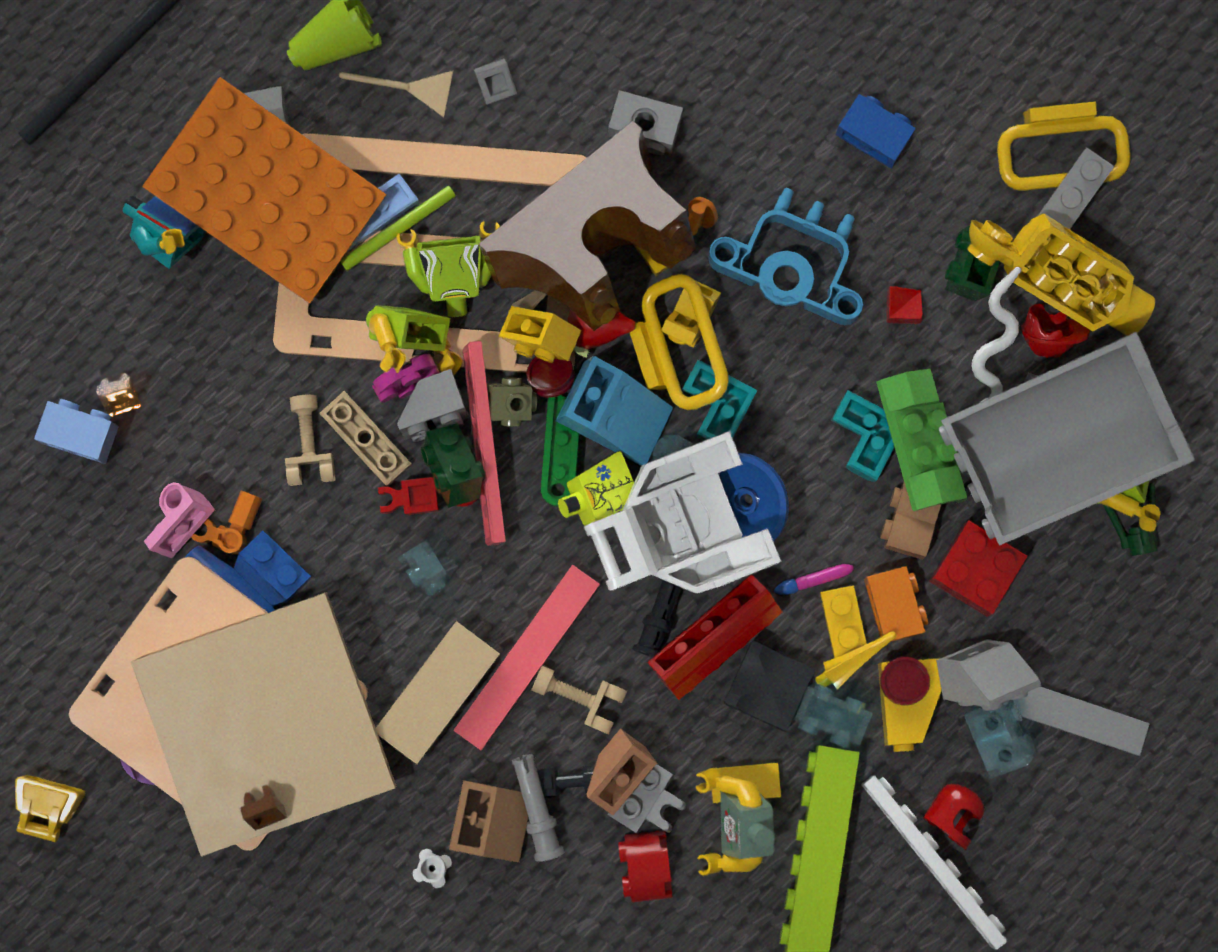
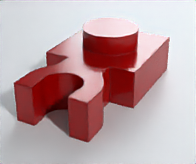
(416, 497)

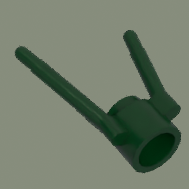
(1139, 540)

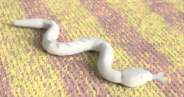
(1000, 343)

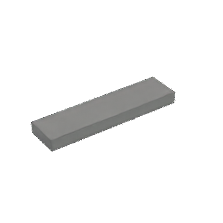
(1084, 719)

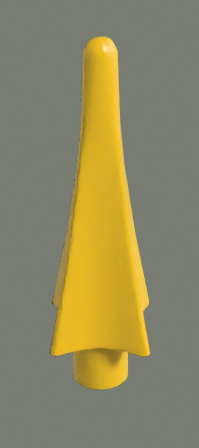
(843, 667)

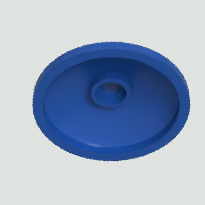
(767, 491)

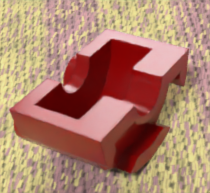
(647, 866)

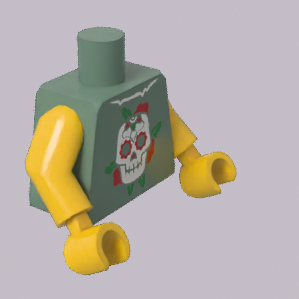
(744, 824)

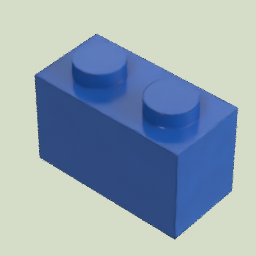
(875, 130)

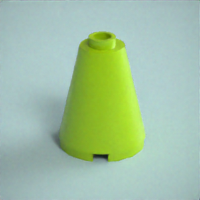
(333, 34)

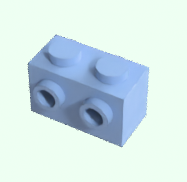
(77, 431)

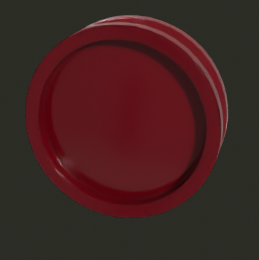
(550, 378)
(905, 681)

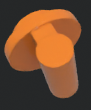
(701, 213)

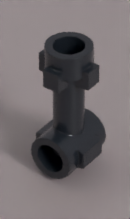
(552, 782)

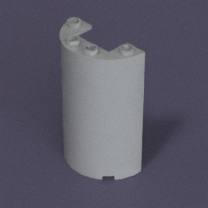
(1066, 439)

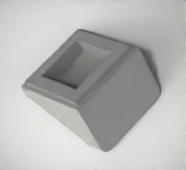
(495, 81)

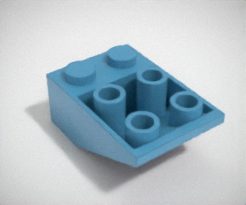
(614, 410)

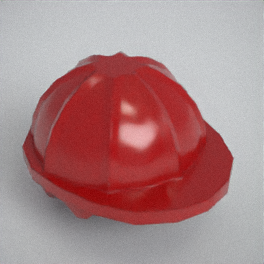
(1051, 333)

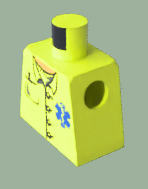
(598, 490)

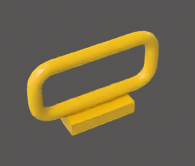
(1060, 120)
(654, 352)

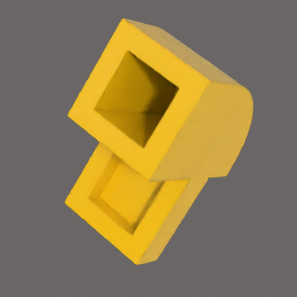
(682, 323)

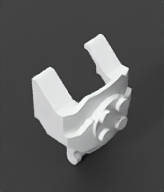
(682, 524)

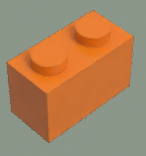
(895, 603)

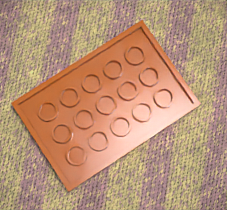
(264, 190)

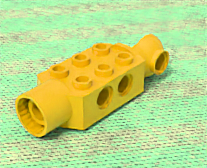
(1066, 273)

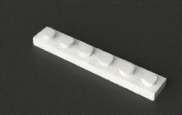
(944, 871)

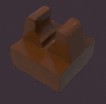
(263, 811)

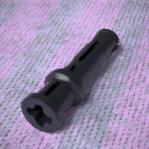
(657, 623)

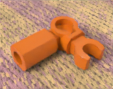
(233, 539)

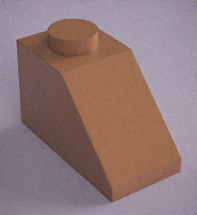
(619, 771)

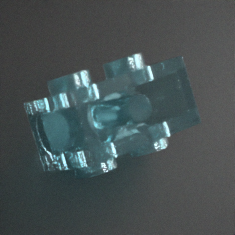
(841, 719)
(997, 736)

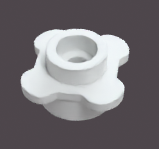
(441, 864)

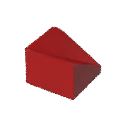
(904, 305)

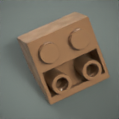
(490, 822)

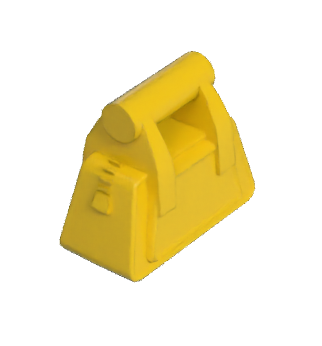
(45, 800)

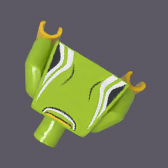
(447, 268)

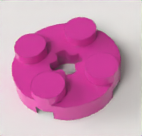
(390, 383)

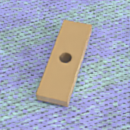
(379, 452)

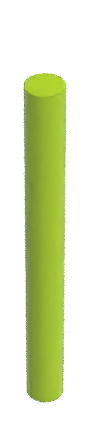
(400, 225)

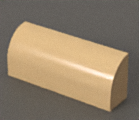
(436, 692)

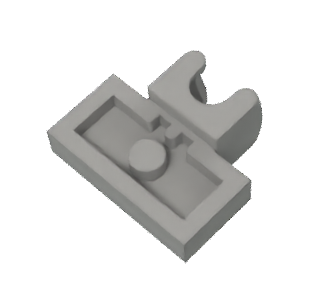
(649, 802)

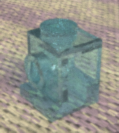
(425, 568)

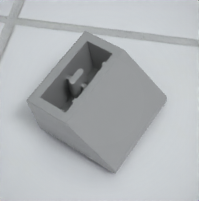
(432, 405)
(985, 675)

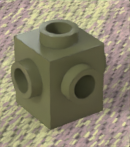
(503, 393)

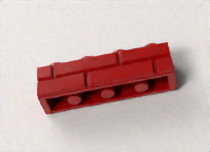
(715, 637)

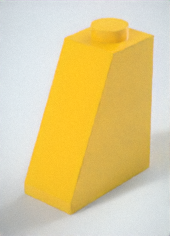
(908, 724)

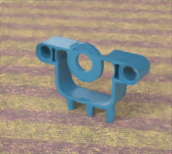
(809, 226)

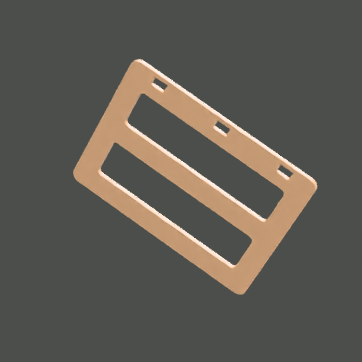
(351, 337)

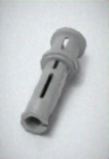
(540, 823)

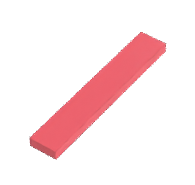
(483, 442)
(526, 657)

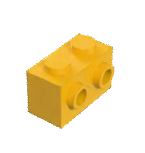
(539, 334)

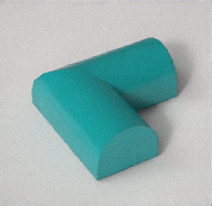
(727, 411)
(875, 441)

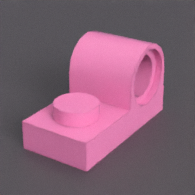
(184, 514)

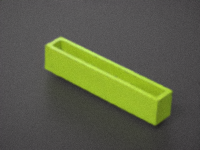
(821, 850)

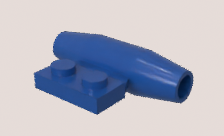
(260, 572)

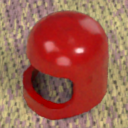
(948, 804)

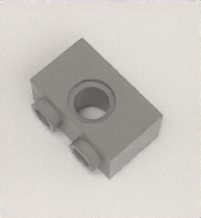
(663, 116)

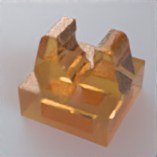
(118, 395)

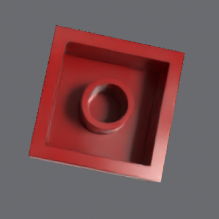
(978, 569)

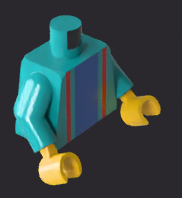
(161, 230)

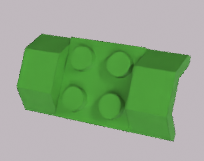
(924, 458)

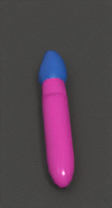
(820, 577)

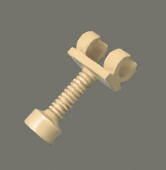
(304, 406)
(547, 682)

